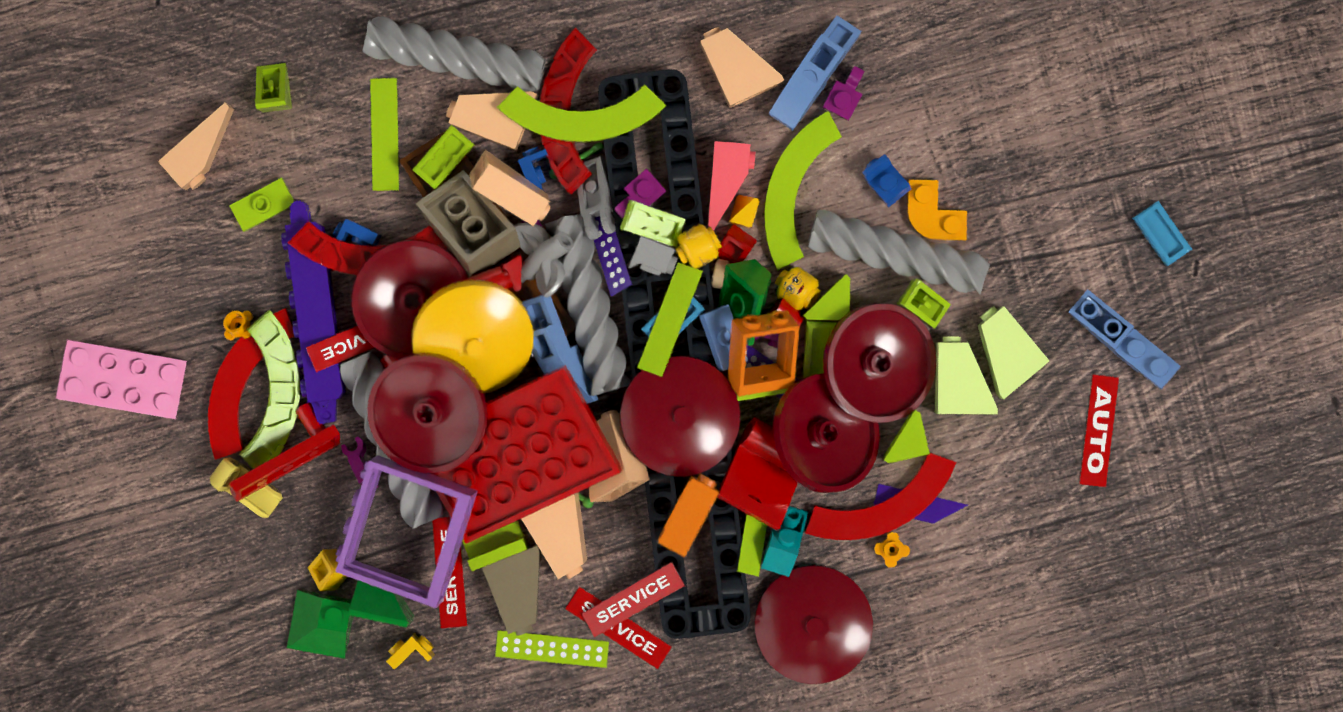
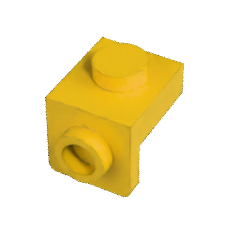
(402, 650)

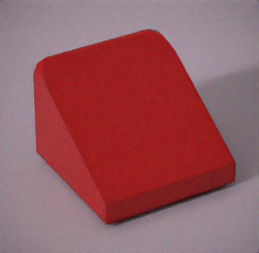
(736, 245)
(514, 267)

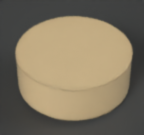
(718, 273)

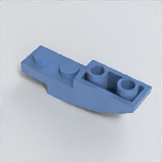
(814, 72)
(1124, 340)
(551, 345)

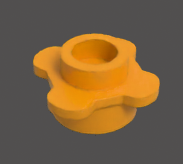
(231, 322)
(891, 541)

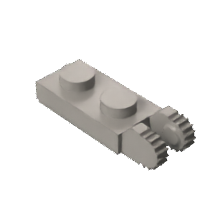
(596, 199)

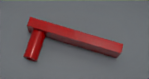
(321, 441)

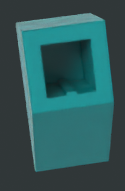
(785, 543)

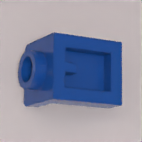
(533, 174)
(885, 180)
(361, 234)

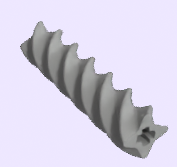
(463, 57)
(904, 253)
(590, 308)
(417, 502)

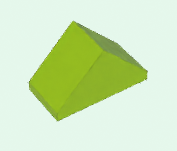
(272, 88)
(833, 303)
(924, 303)
(909, 441)

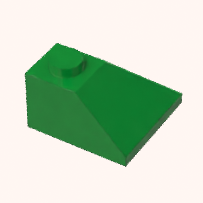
(745, 289)
(380, 605)
(320, 624)

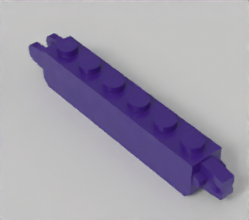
(315, 320)

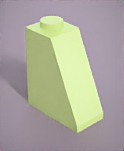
(1008, 351)
(959, 381)

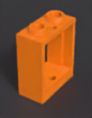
(764, 377)
(689, 514)

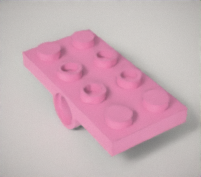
(120, 379)

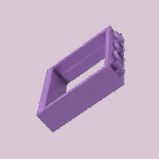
(355, 525)

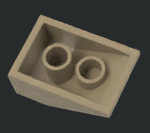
(469, 224)

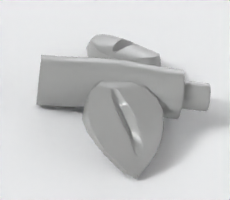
(543, 256)

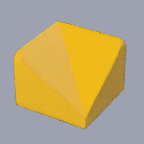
(744, 211)
(323, 571)

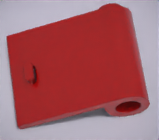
(758, 475)

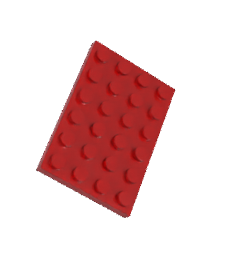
(533, 454)

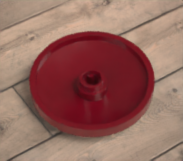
(394, 289)
(879, 362)
(427, 413)
(680, 419)
(821, 441)
(813, 624)

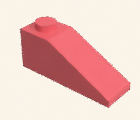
(728, 173)

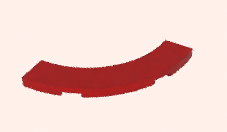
(558, 93)
(343, 255)
(229, 387)
(887, 514)

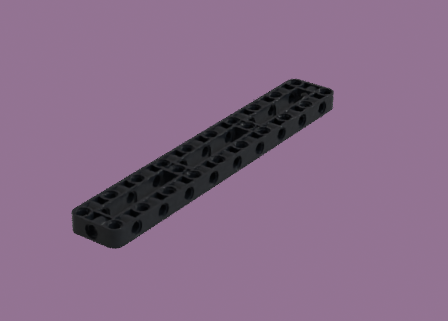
(639, 306)

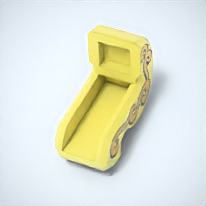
(260, 502)

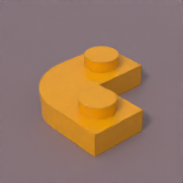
(927, 219)

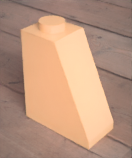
(737, 67)
(482, 118)
(509, 189)
(633, 471)
(560, 535)

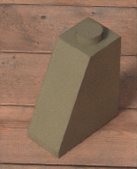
(516, 589)

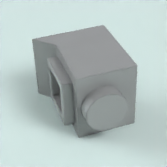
(654, 257)

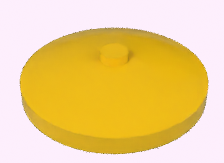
(478, 328)

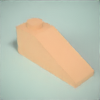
(195, 153)

